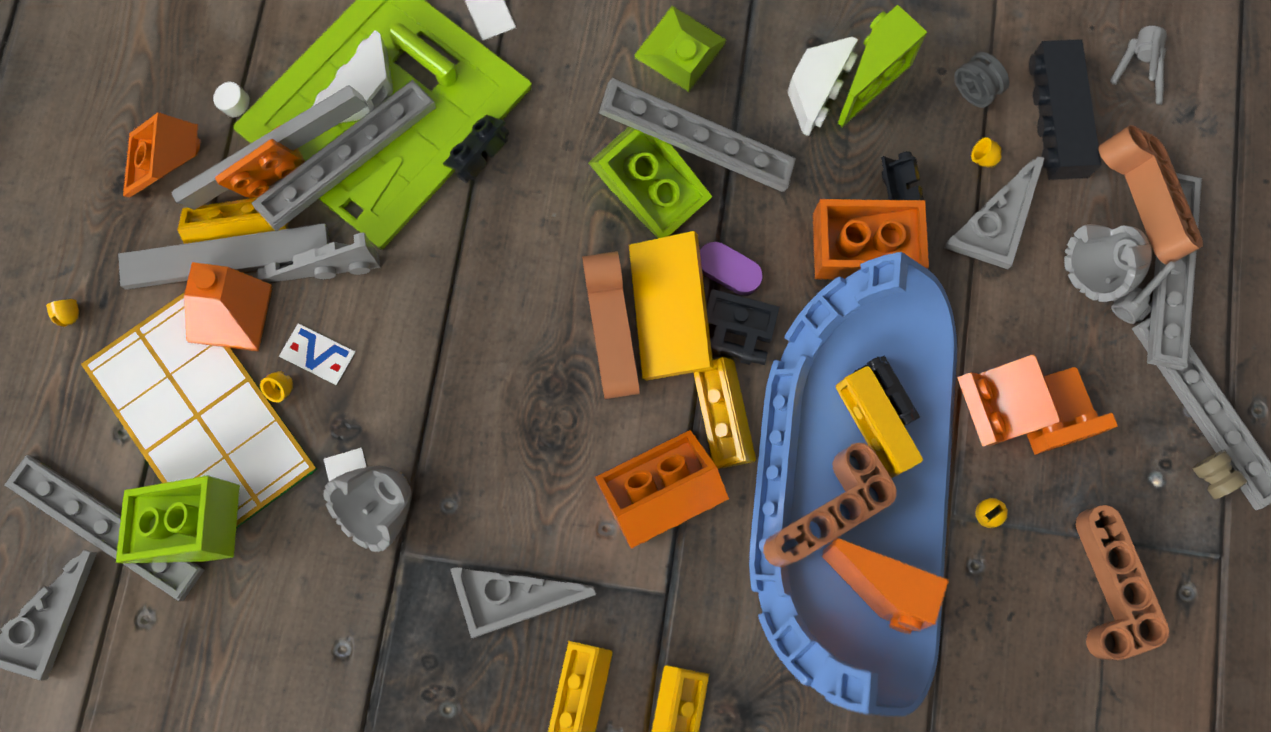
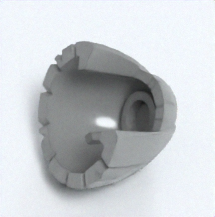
(1107, 260)
(369, 505)

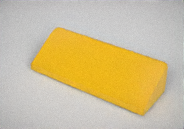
(222, 221)
(724, 414)
(878, 421)
(580, 688)
(680, 700)

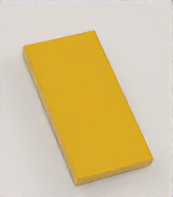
(670, 306)

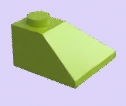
(680, 48)

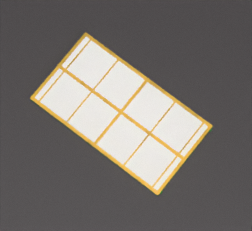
(197, 411)

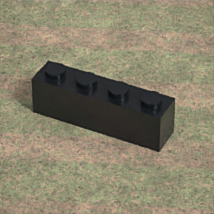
(1064, 110)

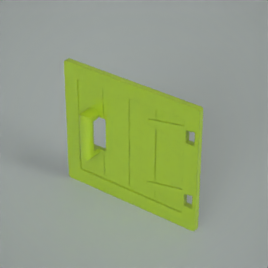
(410, 168)

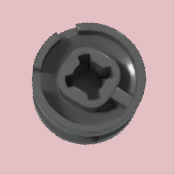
(981, 81)

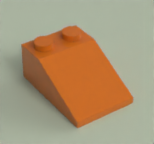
(861, 230)
(889, 587)

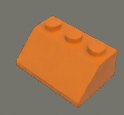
(662, 488)

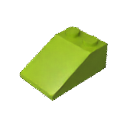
(886, 56)
(650, 180)
(179, 521)

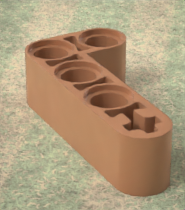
(1154, 191)
(610, 325)
(828, 516)
(1113, 581)

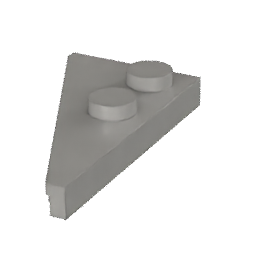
(997, 228)
(326, 262)
(501, 600)
(35, 636)

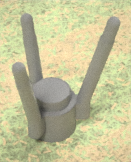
(1149, 49)
(1135, 305)

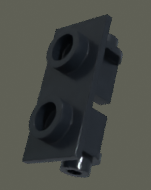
(486, 135)
(899, 175)
(893, 389)

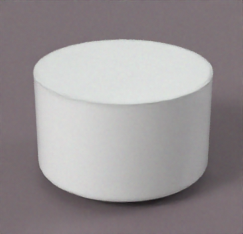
(231, 99)

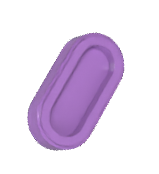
(730, 268)

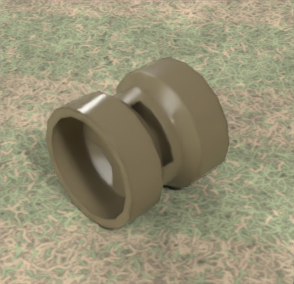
(1218, 472)

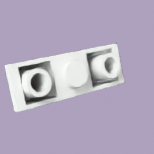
(366, 73)
(819, 79)

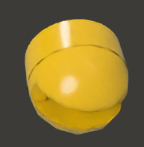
(986, 153)
(63, 312)
(272, 382)
(988, 505)

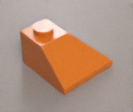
(157, 150)
(225, 307)

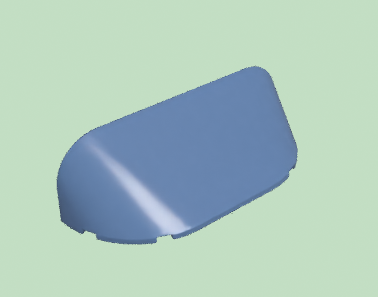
(808, 609)

